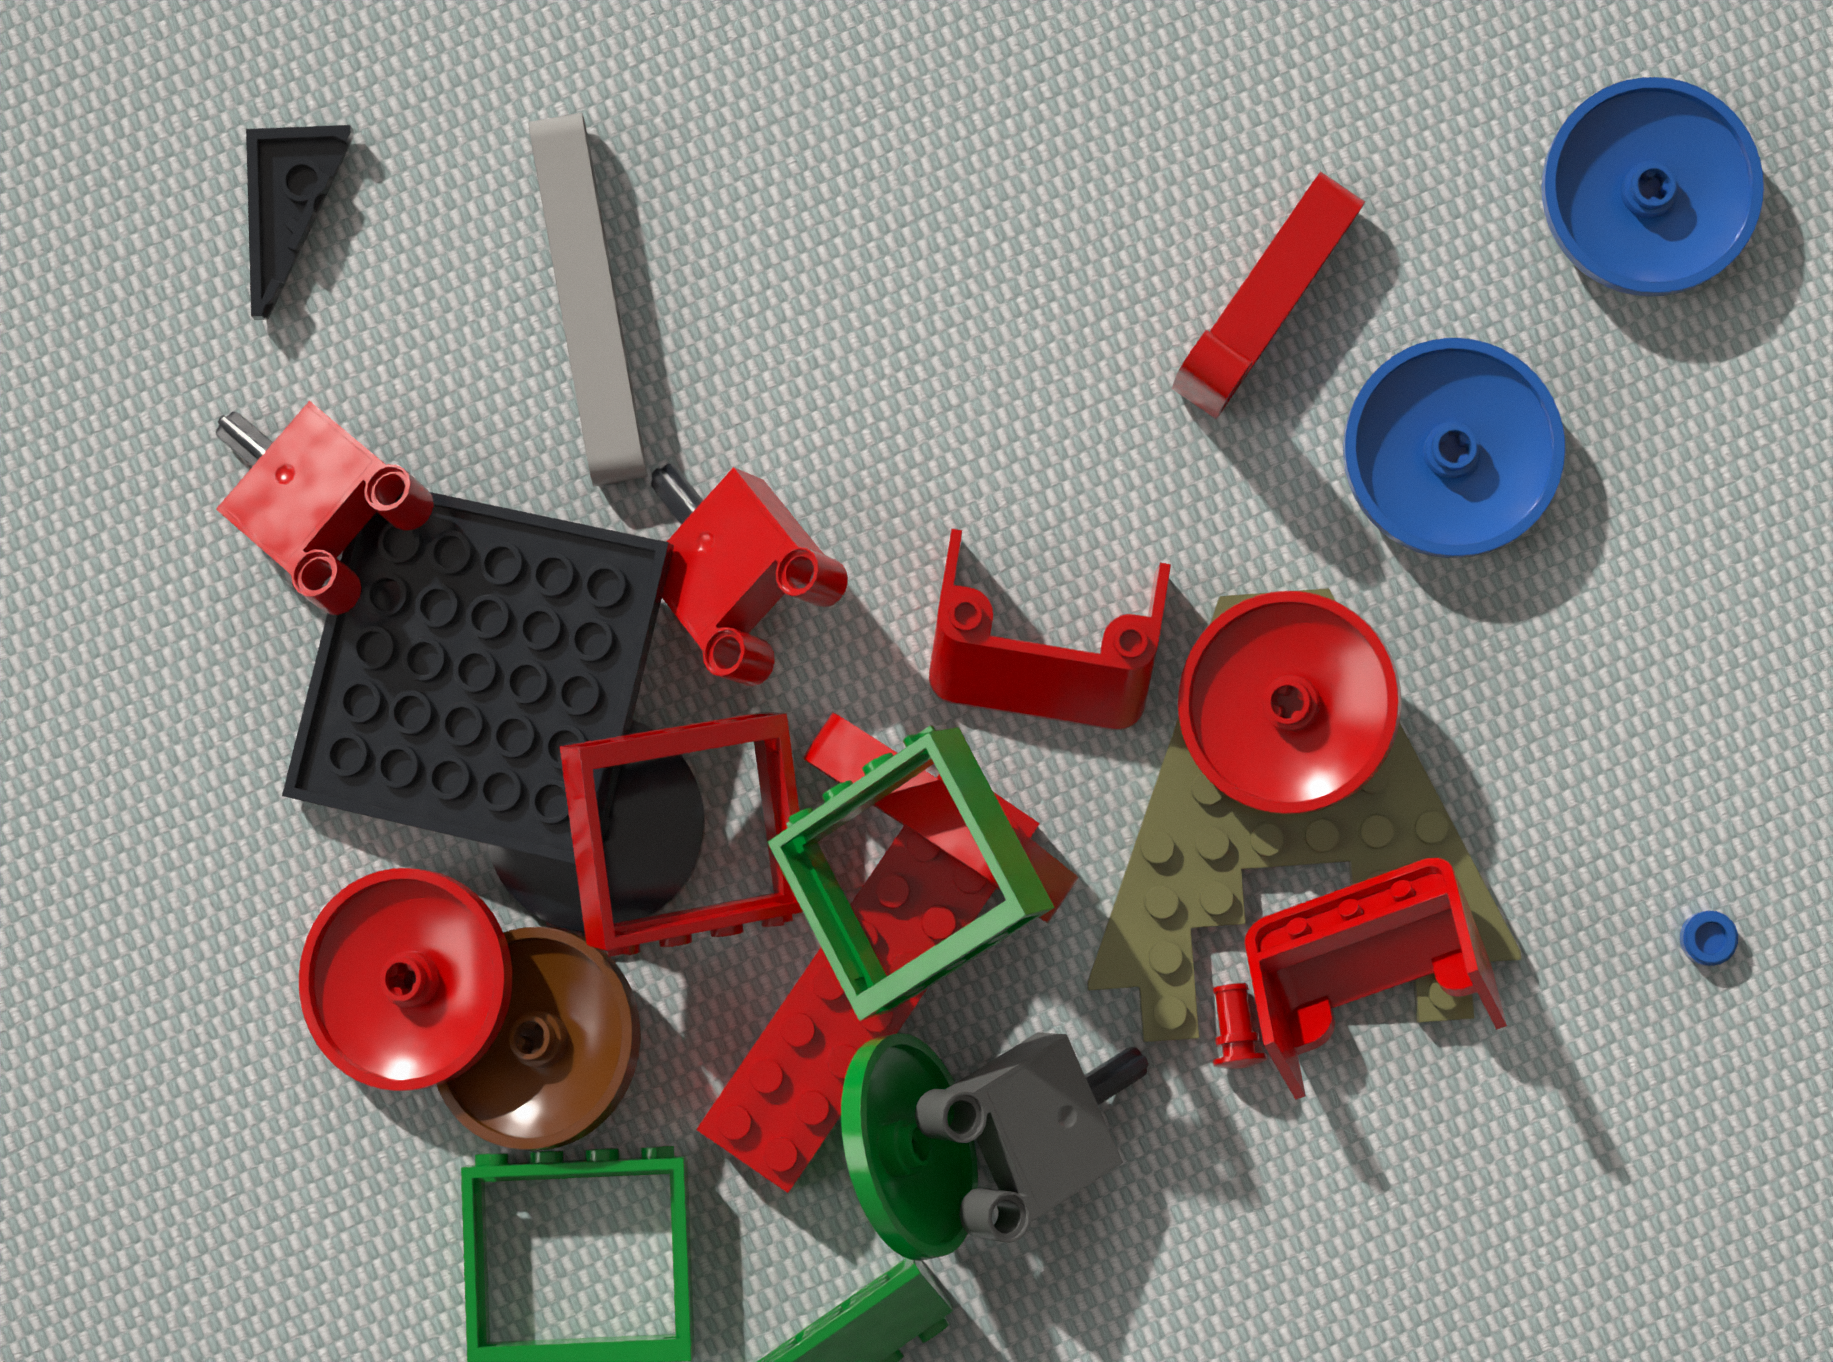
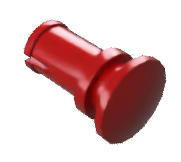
(1236, 1028)

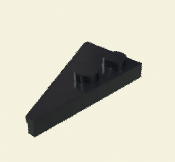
(286, 188)

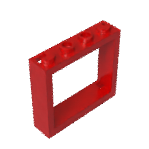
(672, 929)

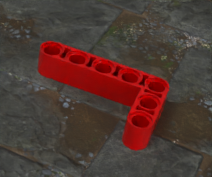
(1267, 296)
(926, 807)

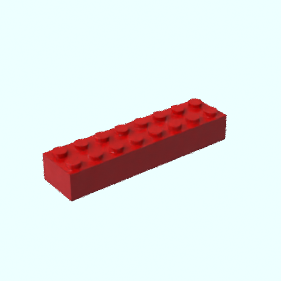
(795, 1073)

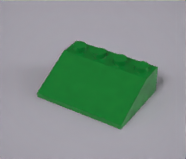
(873, 1320)

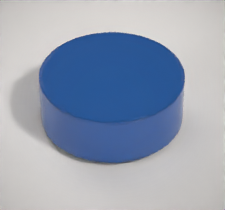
(1709, 938)

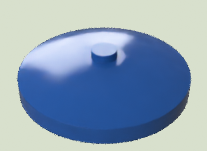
(1652, 186)
(1453, 448)

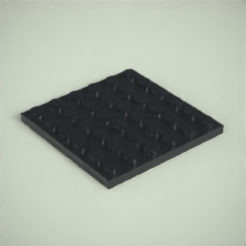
(473, 667)

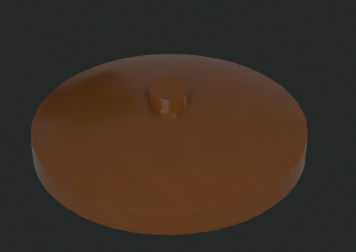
(560, 1051)

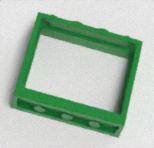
(829, 911)
(551, 1165)

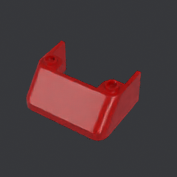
(1037, 678)
(1357, 946)

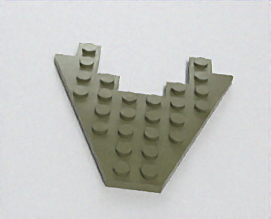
(1200, 839)

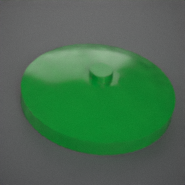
(901, 1177)

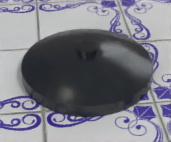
(647, 848)

